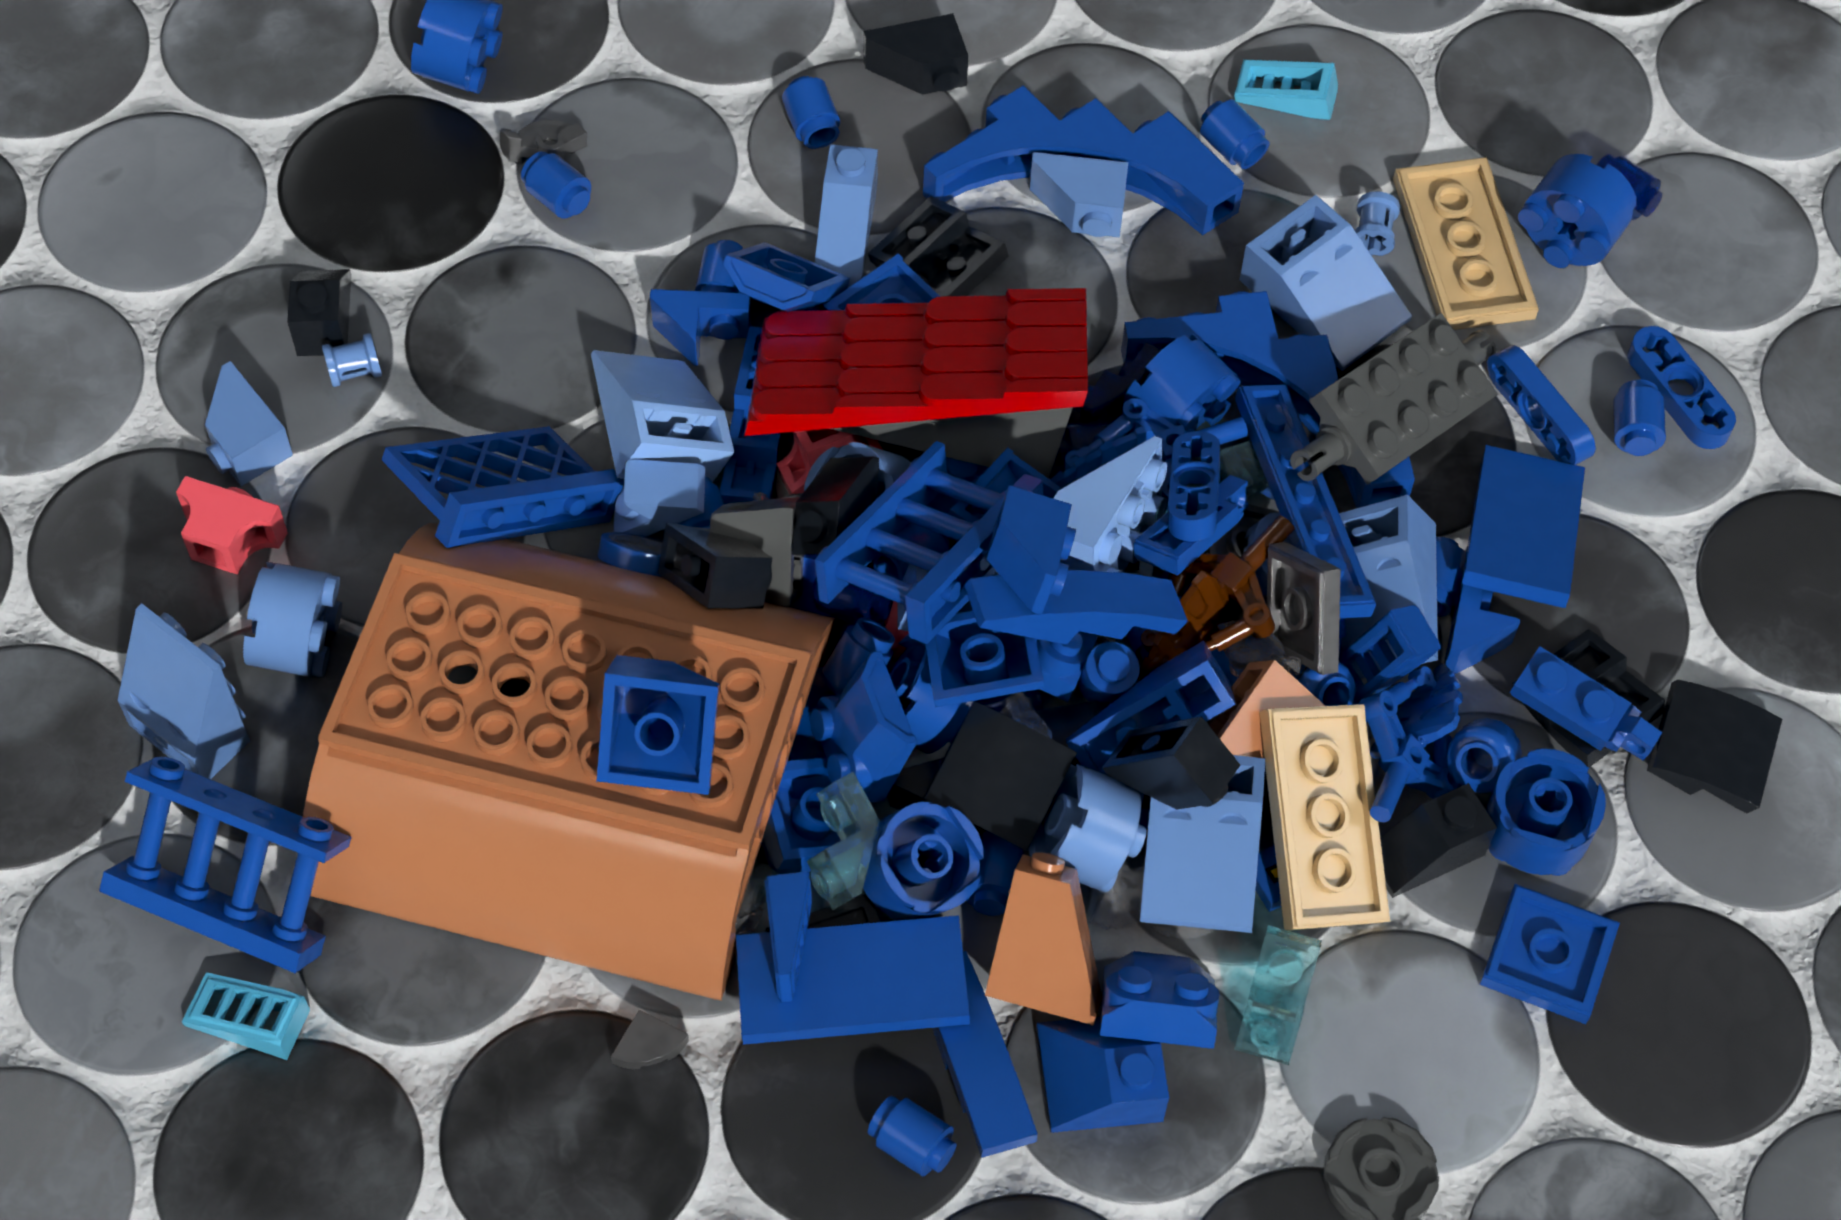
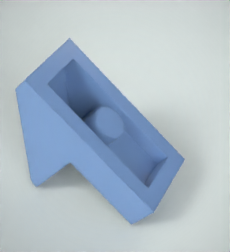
(658, 495)

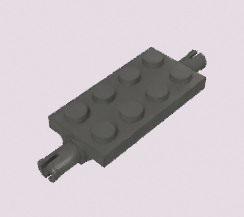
(1398, 401)

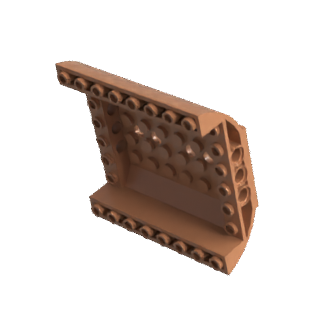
(491, 804)

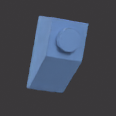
(1081, 191)
(243, 429)

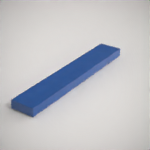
(1306, 504)

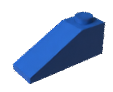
(1175, 691)

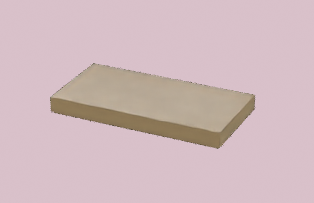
(1465, 243)
(1322, 817)

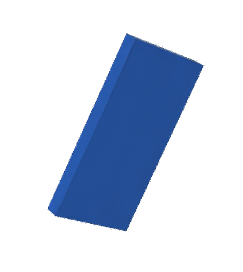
(1524, 526)
(857, 981)

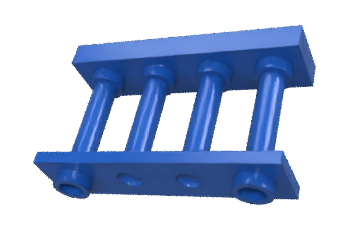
(942, 590)
(190, 900)

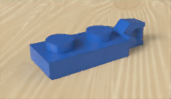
(1173, 555)
(1583, 706)

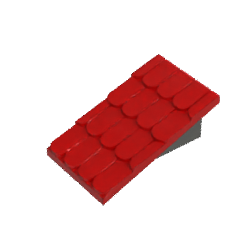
(924, 373)

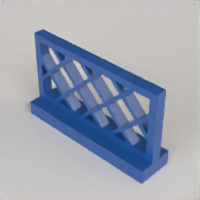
(505, 505)

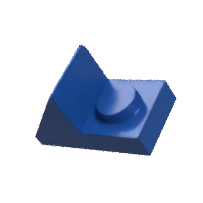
(691, 314)
(1476, 630)

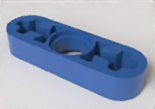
(1541, 406)
(1682, 408)
(1202, 498)

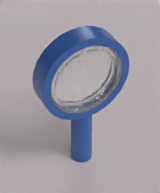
(630, 552)

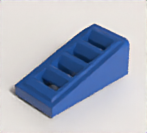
(1410, 639)
(789, 914)

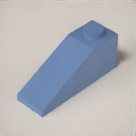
(847, 210)

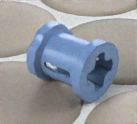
(1376, 222)
(351, 360)

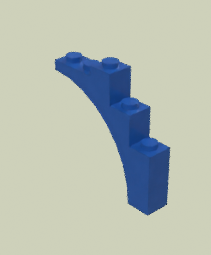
(1161, 155)
(1248, 343)

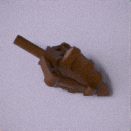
(1214, 583)

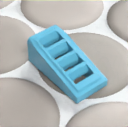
(1302, 102)
(276, 1042)

